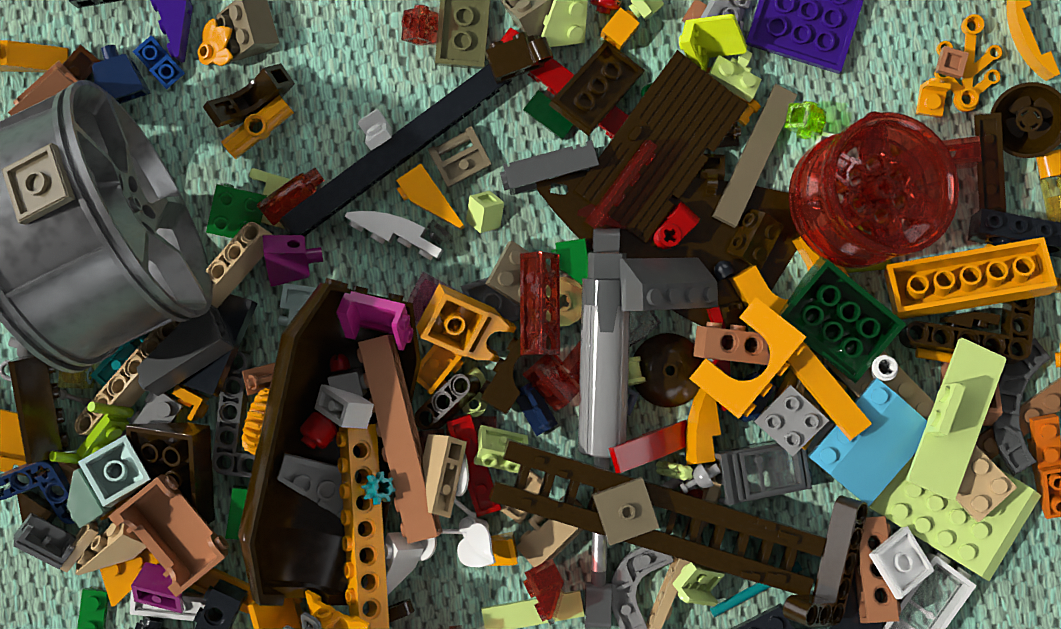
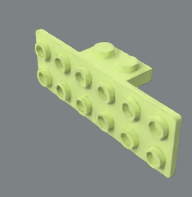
(956, 419)

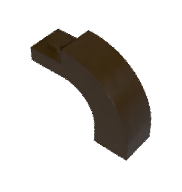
(251, 99)

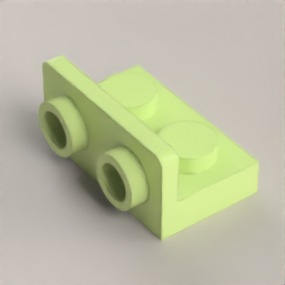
(491, 448)

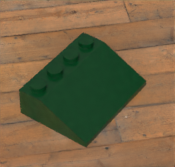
(840, 319)

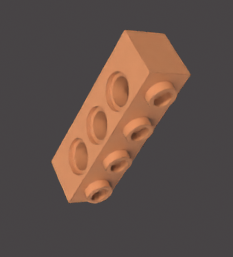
(709, 344)
(867, 583)

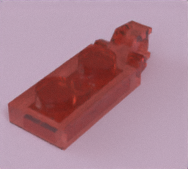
(290, 195)

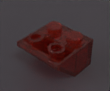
(548, 587)

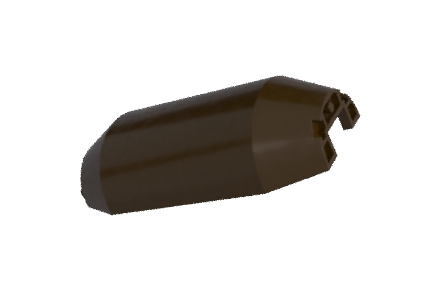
(285, 536)

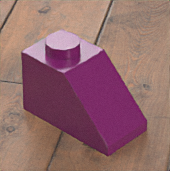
(151, 589)

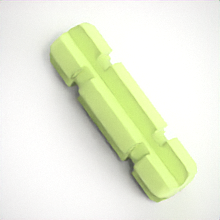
(674, 470)

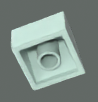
(115, 472)

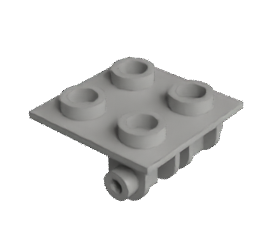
(791, 420)

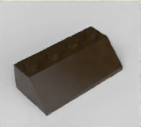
(38, 408)

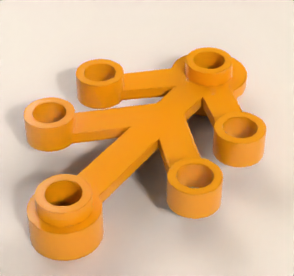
(971, 68)

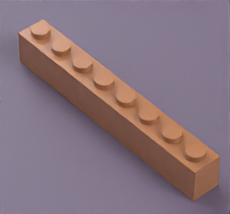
(399, 436)

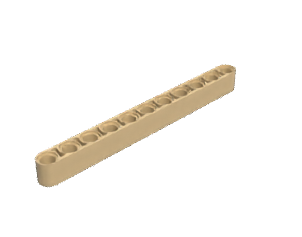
(225, 273)

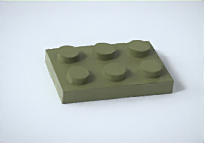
(462, 33)

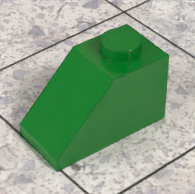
(573, 258)

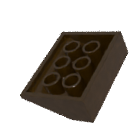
(181, 452)

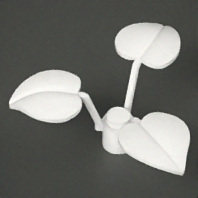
(476, 546)

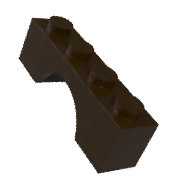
(502, 391)

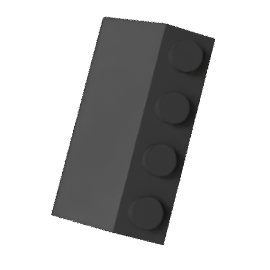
(666, 284)

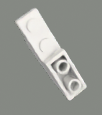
(387, 226)

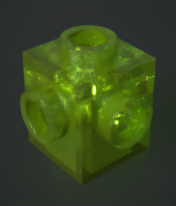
(805, 119)

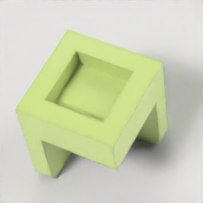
(485, 211)

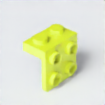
(711, 37)

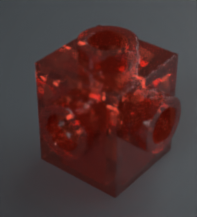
(419, 25)

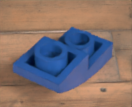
(159, 62)

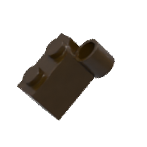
(517, 56)

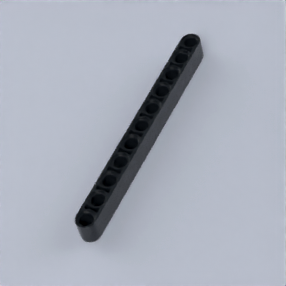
(391, 153)

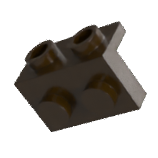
(755, 238)

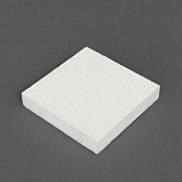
(901, 562)

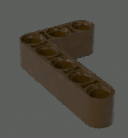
(1001, 342)
(836, 568)

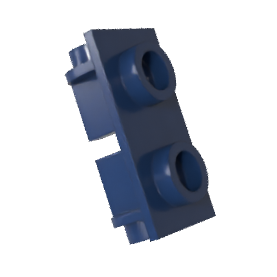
(535, 409)

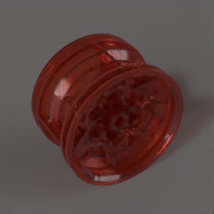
(919, 182)

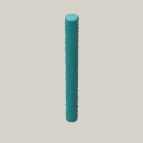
(744, 595)

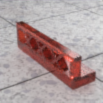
(535, 303)

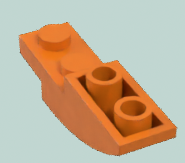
(1046, 450)

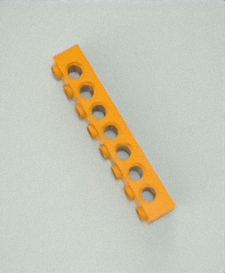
(371, 516)

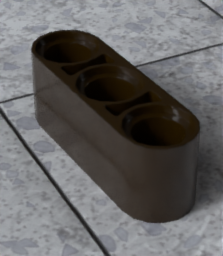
(437, 406)

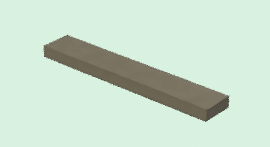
(754, 156)

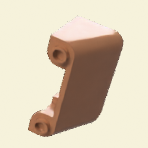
(47, 85)
(172, 532)

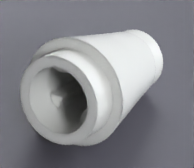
(888, 365)

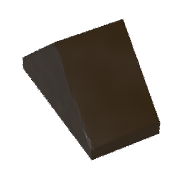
(31, 502)

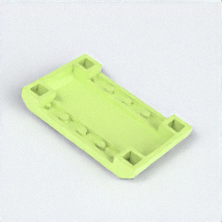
(950, 528)

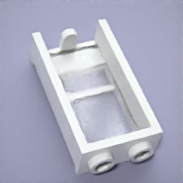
(936, 598)

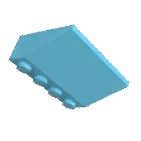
(879, 451)

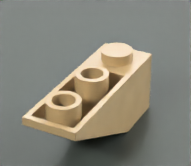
(109, 548)

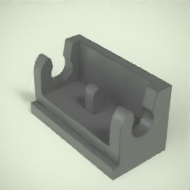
(44, 541)

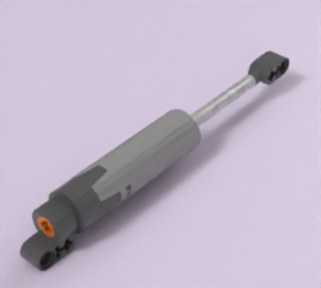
(602, 390)

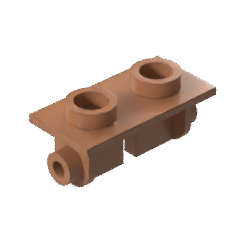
(258, 378)

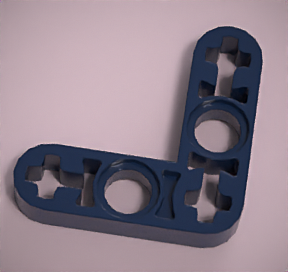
(44, 480)

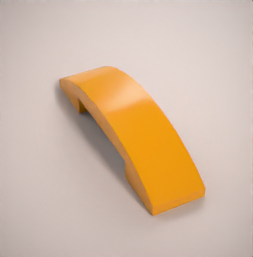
(1022, 35)

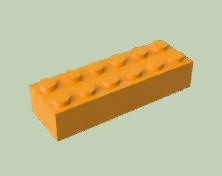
(970, 279)

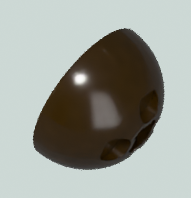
(1026, 134)

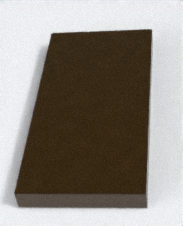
(597, 88)

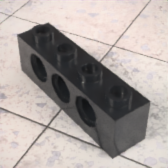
(1002, 228)
(224, 597)

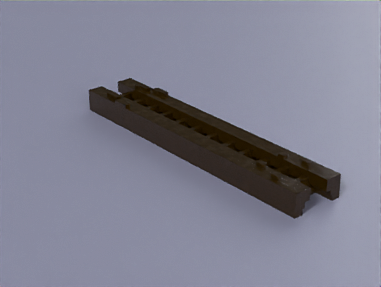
(674, 502)

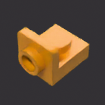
(932, 97)
(191, 397)

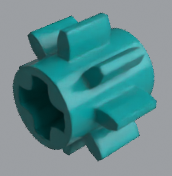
(384, 490)

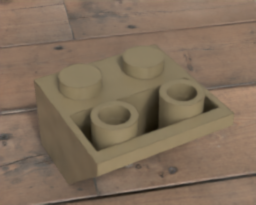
(528, 14)
(251, 28)

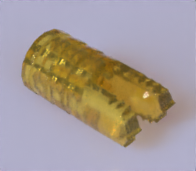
(1051, 204)

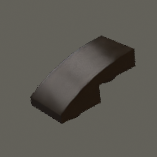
(965, 320)

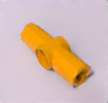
(244, 137)

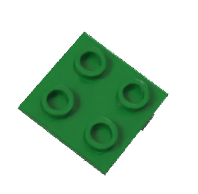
(232, 210)

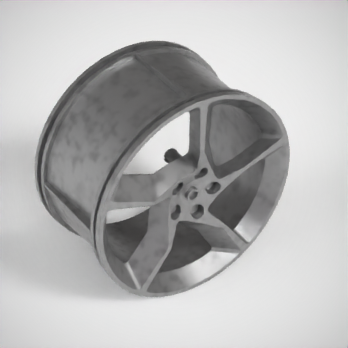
(111, 257)

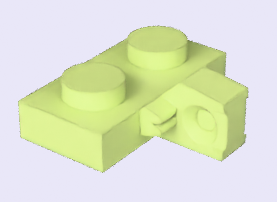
(736, 75)

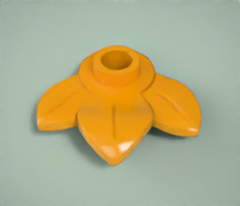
(214, 44)

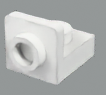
(375, 128)

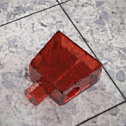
(967, 151)

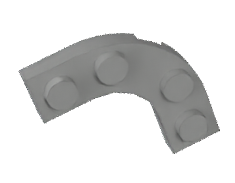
(625, 582)

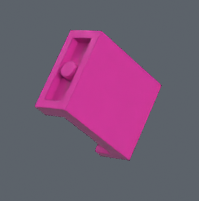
(375, 314)

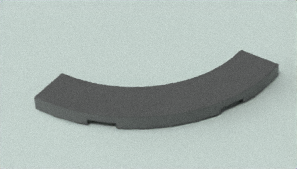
(1007, 427)

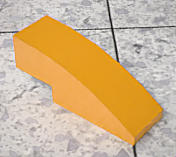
(701, 426)

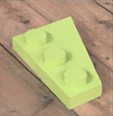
(566, 23)

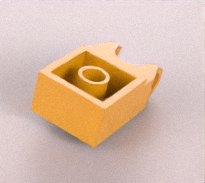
(469, 330)

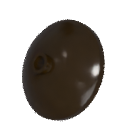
(656, 355)

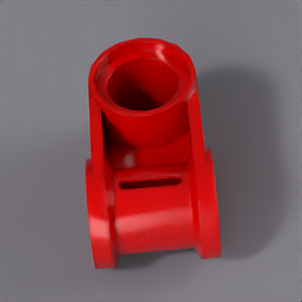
(678, 224)

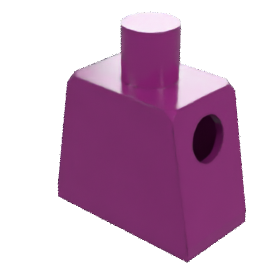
(288, 258)

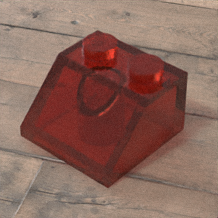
(553, 381)

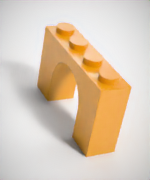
(751, 284)
(739, 395)

